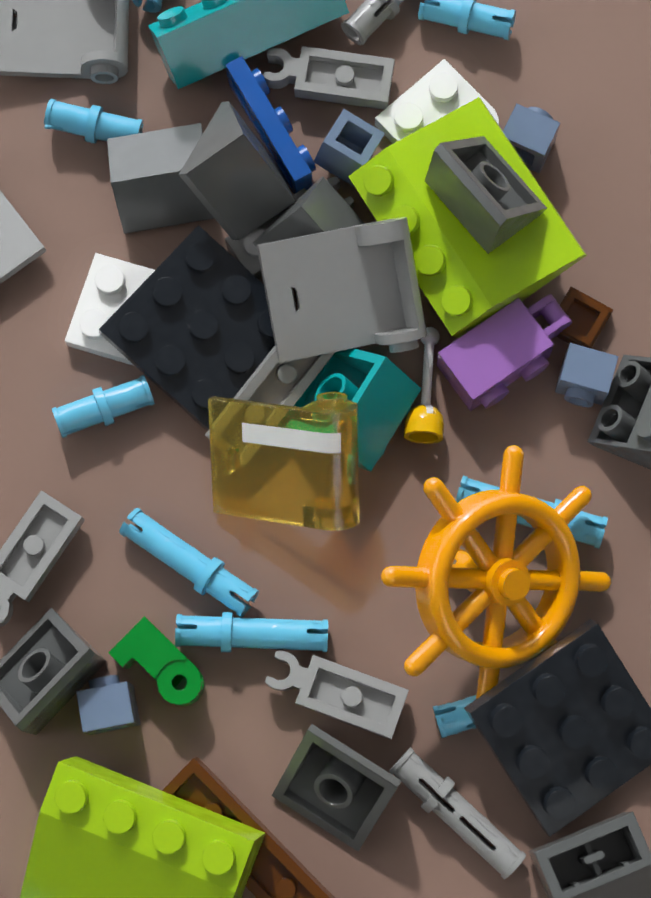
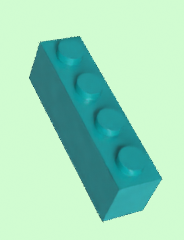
(215, 32)

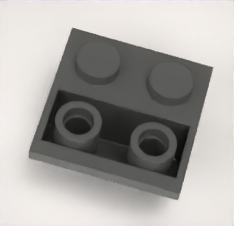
(626, 413)
(597, 861)

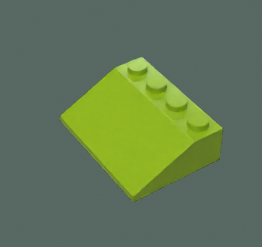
(450, 264)
(130, 840)

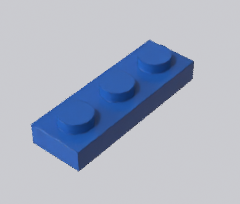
(271, 124)

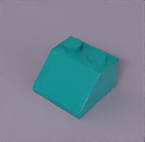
(377, 387)

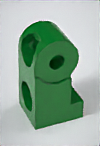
(175, 674)

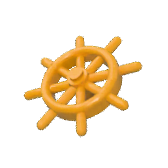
(495, 577)

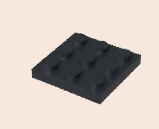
(195, 325)
(567, 727)

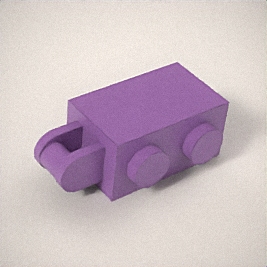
(502, 351)

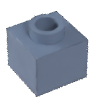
(532, 135)
(348, 146)
(586, 375)
(107, 705)

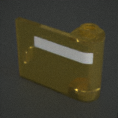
(286, 461)

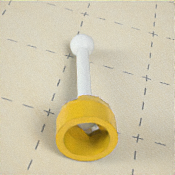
(424, 421)

